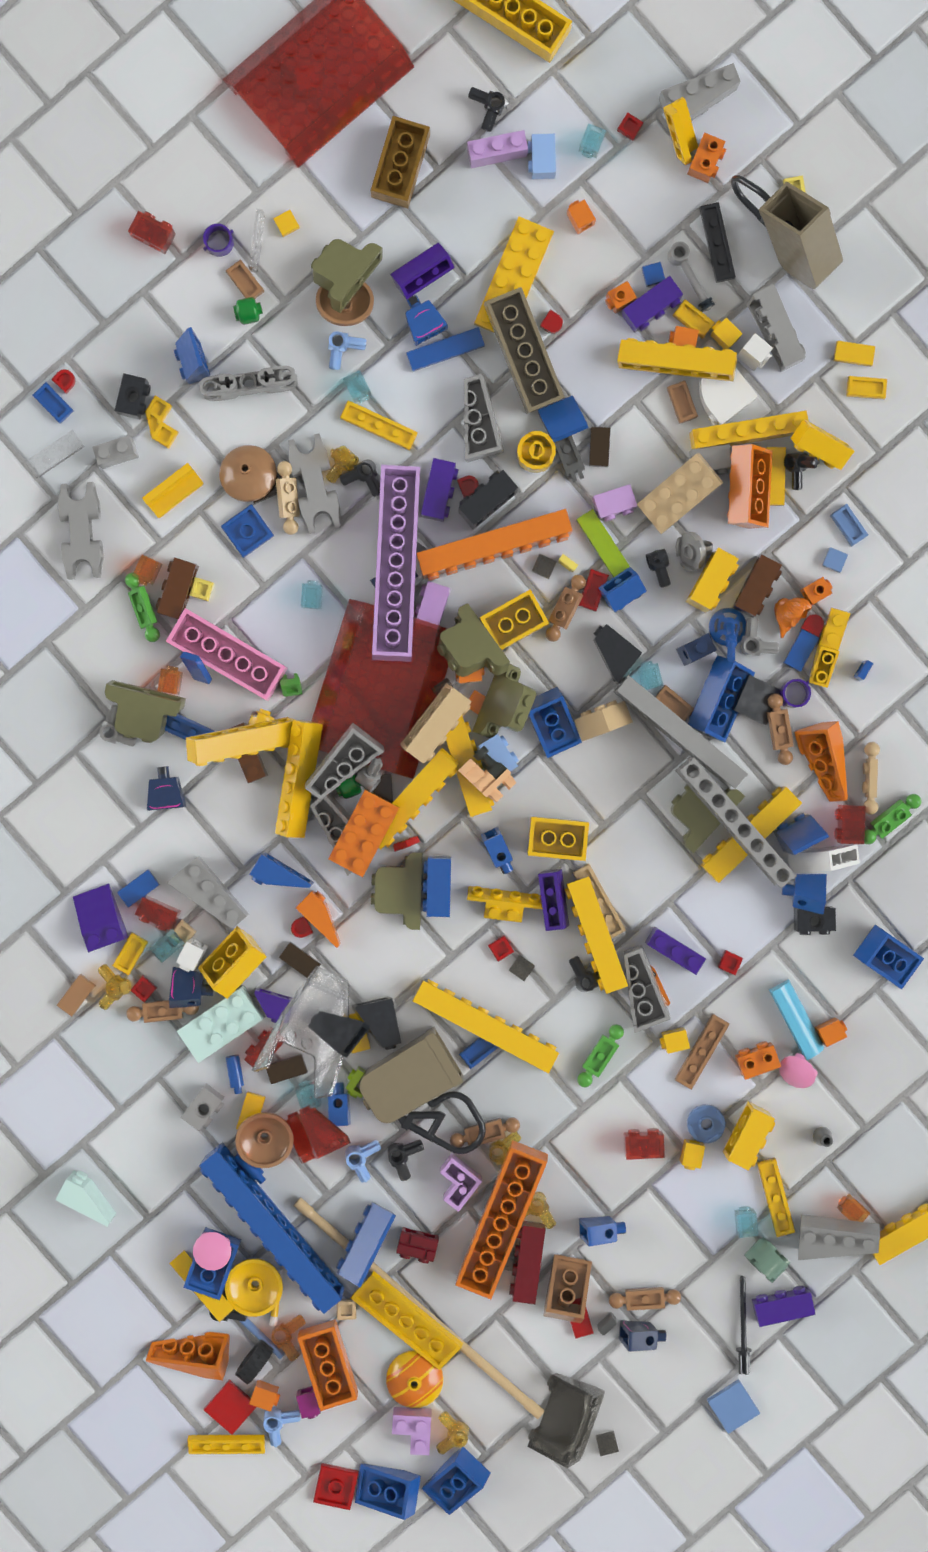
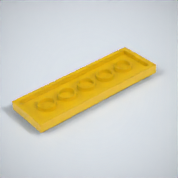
(518, 264)
(406, 1320)

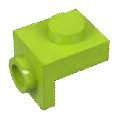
(354, 1077)

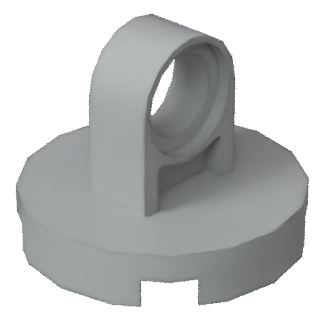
(692, 550)

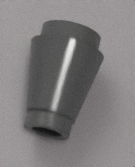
(821, 1133)

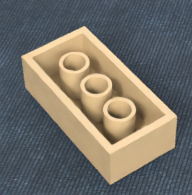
(680, 493)
(436, 723)

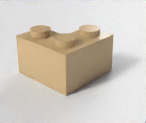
(603, 719)

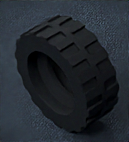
(254, 1361)

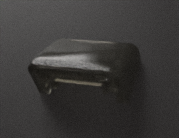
(566, 1420)

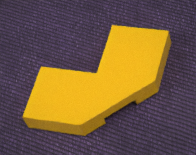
(155, 414)

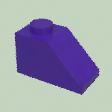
(272, 1003)

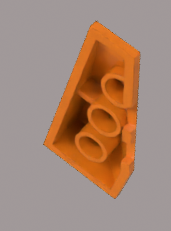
(825, 752)
(199, 1355)

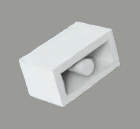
(755, 352)
(192, 954)

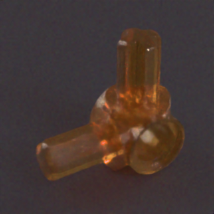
(285, 1343)

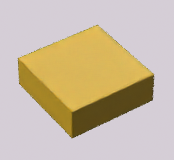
(286, 223)

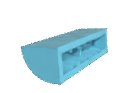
(797, 1019)

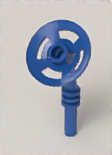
(731, 637)

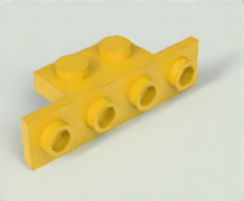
(504, 904)

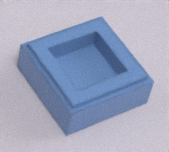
(835, 560)

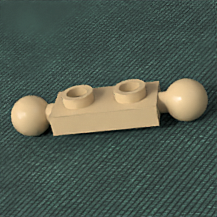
(287, 497)
(870, 770)

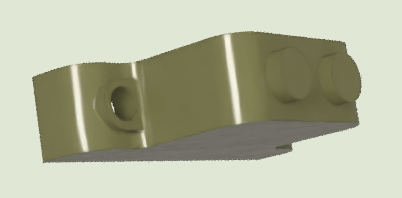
(344, 270)
(471, 646)
(505, 704)
(141, 710)
(697, 816)
(400, 890)

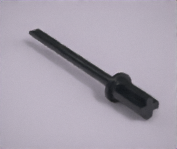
(743, 1351)

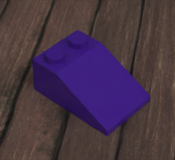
(99, 918)

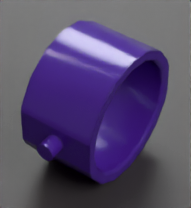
(218, 227)
(807, 689)

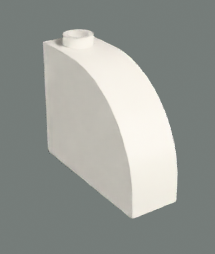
(725, 398)
(824, 858)

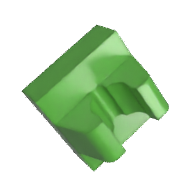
(291, 686)

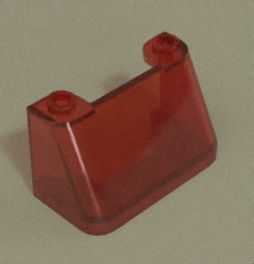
(315, 1134)

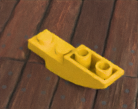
(828, 647)

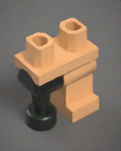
(491, 778)

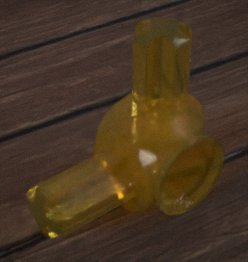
(344, 460)
(113, 982)
(504, 1146)
(541, 1211)
(454, 1428)

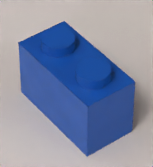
(622, 589)

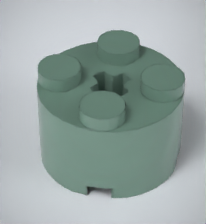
(767, 1259)

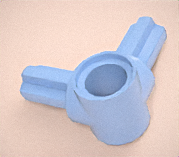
(348, 342)
(359, 1163)
(274, 1426)

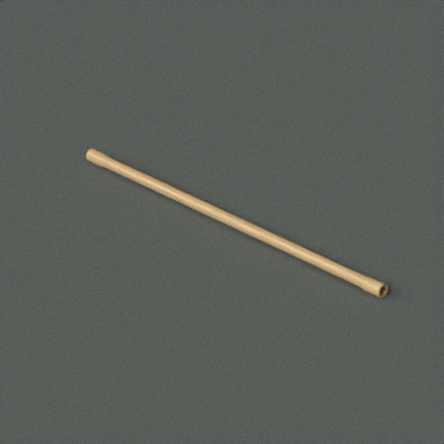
(529, 1404)

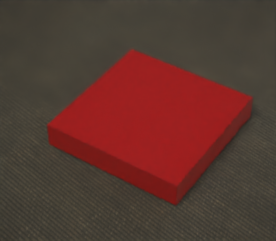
(230, 1407)
(335, 1486)

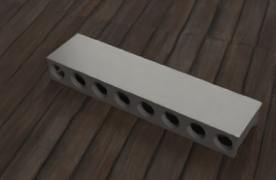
(680, 732)
(735, 822)

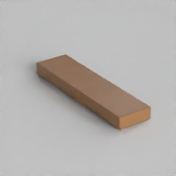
(702, 1051)

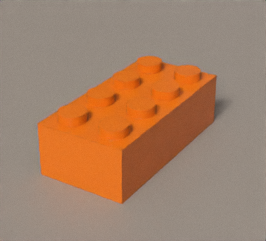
(750, 486)
(363, 833)
(328, 1365)

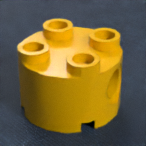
(536, 452)

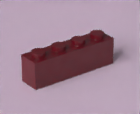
(528, 1262)

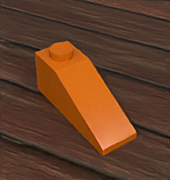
(318, 914)

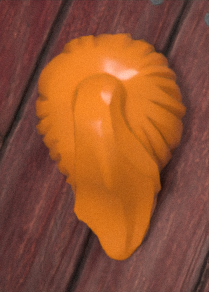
(790, 612)

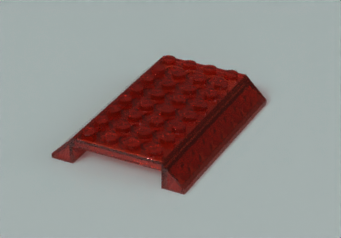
(319, 74)
(378, 694)

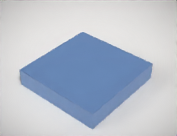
(733, 1406)

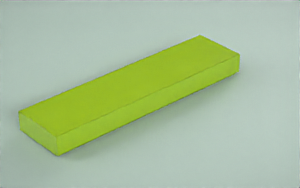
(602, 543)

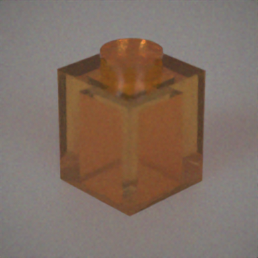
(147, 570)
(170, 680)
(852, 1209)

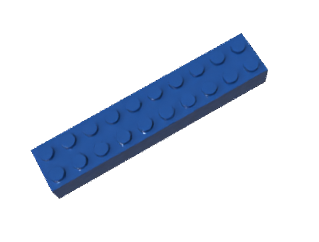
(272, 1228)

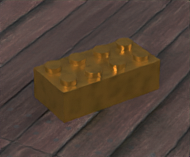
(400, 162)

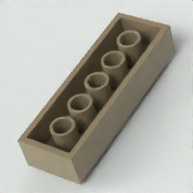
(524, 350)

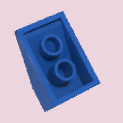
(191, 356)
(553, 723)
(799, 834)
(274, 872)
(888, 956)
(209, 1281)
(456, 1481)
(388, 1490)

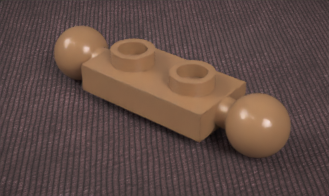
(565, 608)
(780, 729)
(158, 1011)
(494, 1132)
(645, 1298)

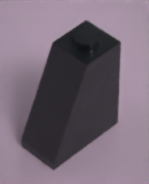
(615, 651)
(382, 1019)
(338, 1031)

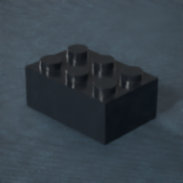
(487, 499)

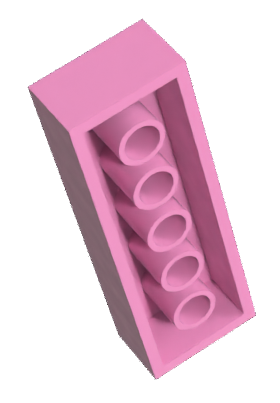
(227, 654)

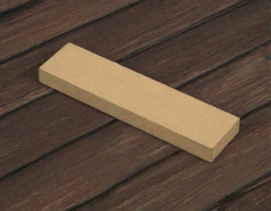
(610, 916)

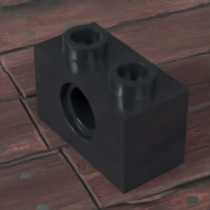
(129, 385)
(826, 922)

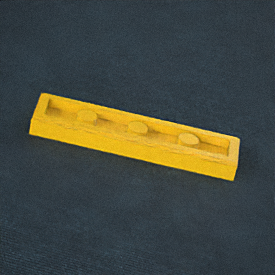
(378, 425)
(775, 1197)
(218, 1308)
(226, 1444)

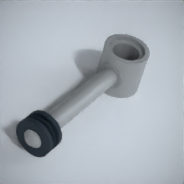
(706, 303)

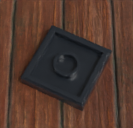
(753, 699)

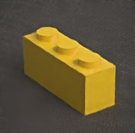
(821, 445)

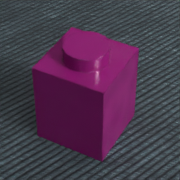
(307, 1403)

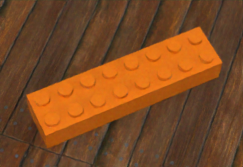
(495, 543)
(501, 1219)

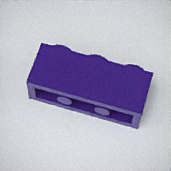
(422, 270)
(652, 304)
(439, 490)
(553, 899)
(675, 950)
(783, 1306)

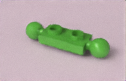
(142, 608)
(891, 818)
(600, 1055)

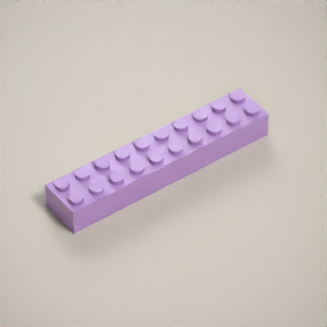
(396, 563)

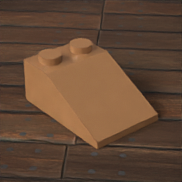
(567, 1282)

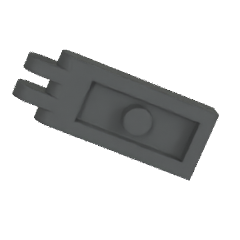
(570, 458)

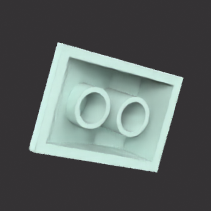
(85, 1197)

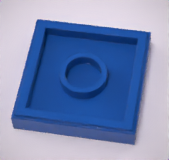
(563, 419)
(247, 531)

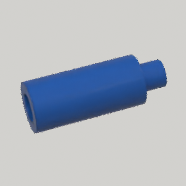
(235, 1073)
(253, 1172)

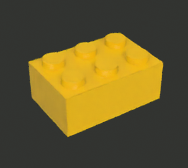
(713, 580)
(515, 620)
(558, 838)
(232, 962)
(748, 1136)

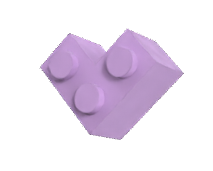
(463, 1179)
(414, 1423)

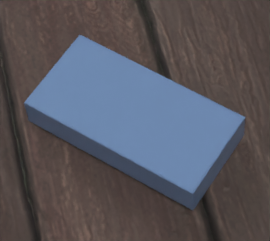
(849, 525)

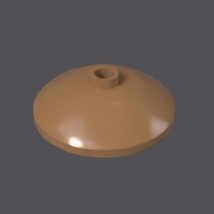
(357, 309)
(254, 482)
(264, 1151)

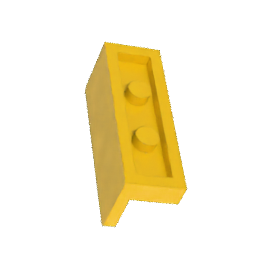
(681, 129)
(173, 490)

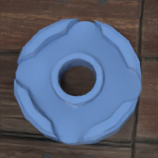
(701, 1113)

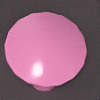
(797, 1071)
(212, 1251)

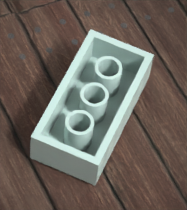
(220, 1024)

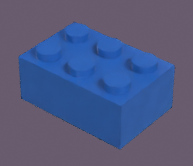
(437, 886)

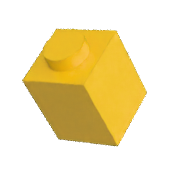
(725, 333)
(674, 1040)
(692, 1154)

